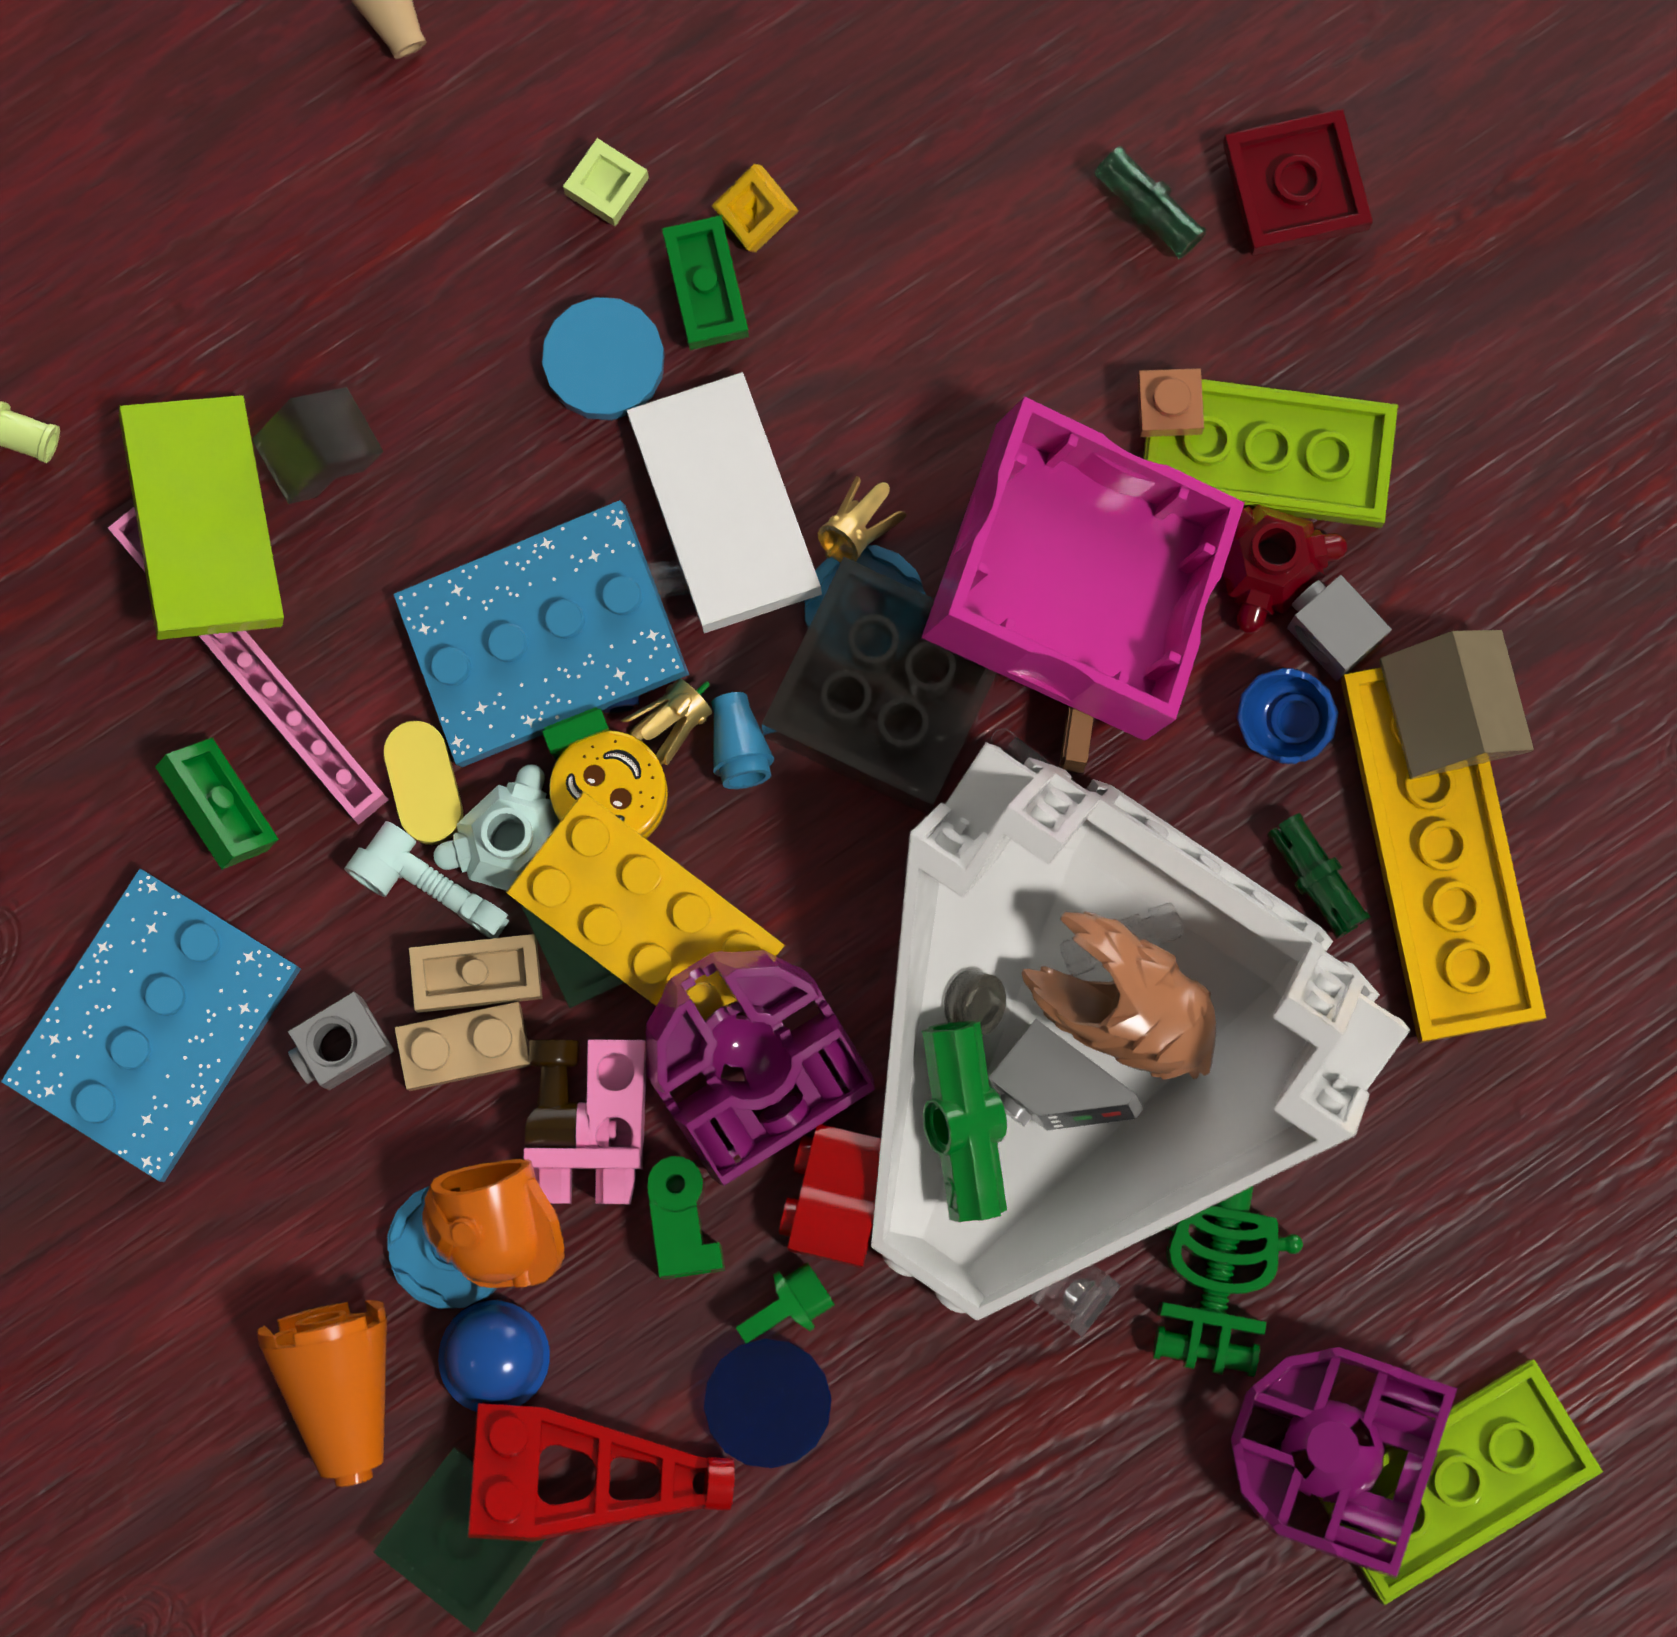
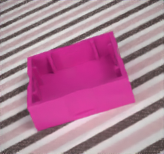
(1084, 570)

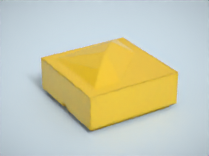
(755, 208)

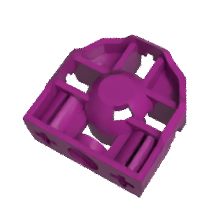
(769, 1054)
(1343, 1469)

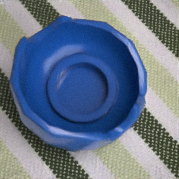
(1287, 716)

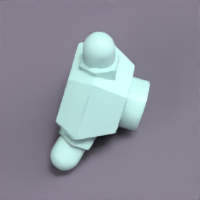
(501, 831)

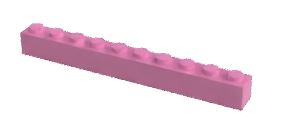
(281, 704)

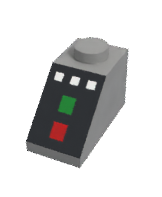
(1059, 1085)

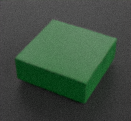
(574, 729)

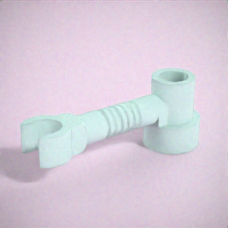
(390, 858)

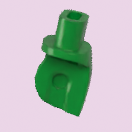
(799, 1296)

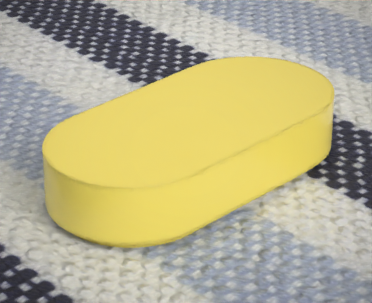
(423, 782)

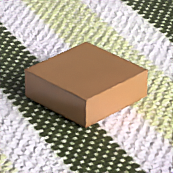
(1076, 741)

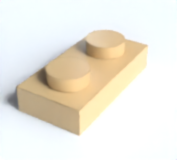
(475, 973)
(463, 1046)

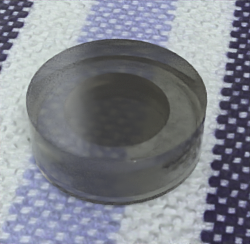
(976, 998)

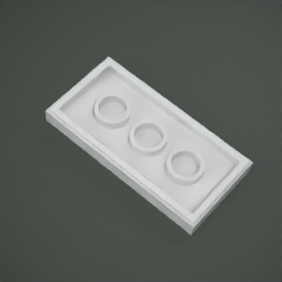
(724, 502)

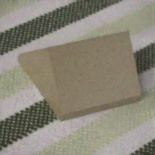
(1455, 702)

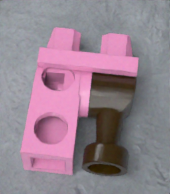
(591, 1134)

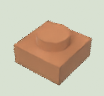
(1170, 402)

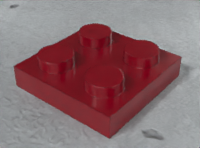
(1297, 182)

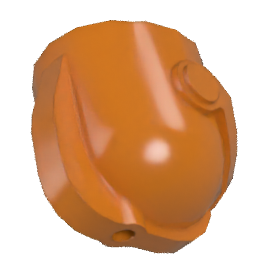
(494, 1224)

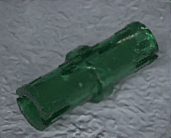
(1150, 202)

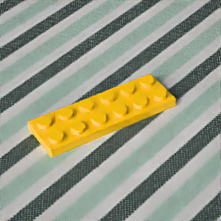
(1444, 880)

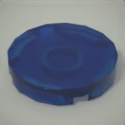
(767, 1403)

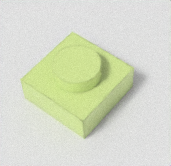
(606, 182)

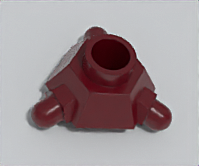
(1275, 562)

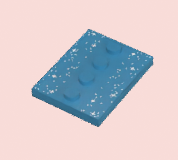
(540, 633)
(151, 1025)

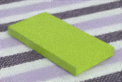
(1289, 451)
(200, 517)
(1495, 1466)

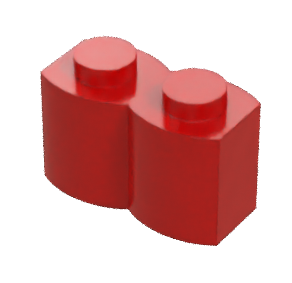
(836, 1197)

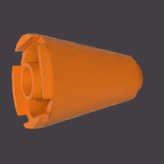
(334, 1385)

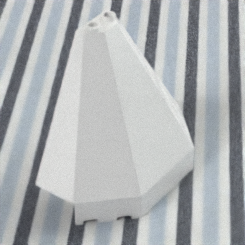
(989, 897)

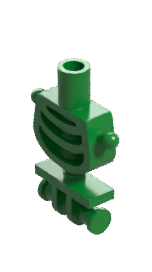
(1218, 1285)

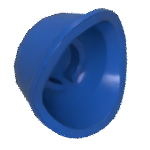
(493, 1355)

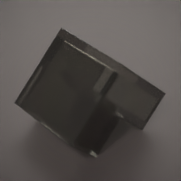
(316, 442)

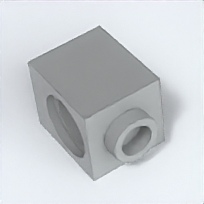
(1336, 626)
(367, 1044)

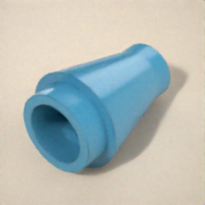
(738, 743)

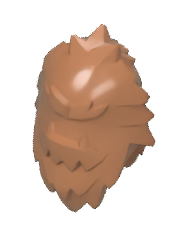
(1143, 1017)

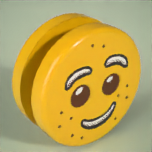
(617, 774)

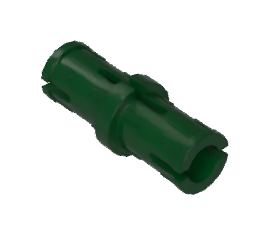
(1318, 875)

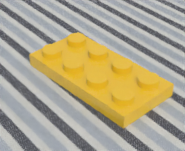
(633, 906)

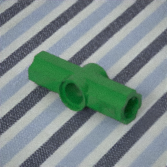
(964, 1121)

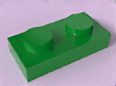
(705, 282)
(216, 803)

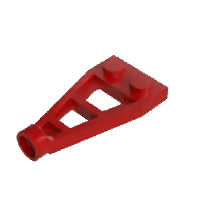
(507, 1471)

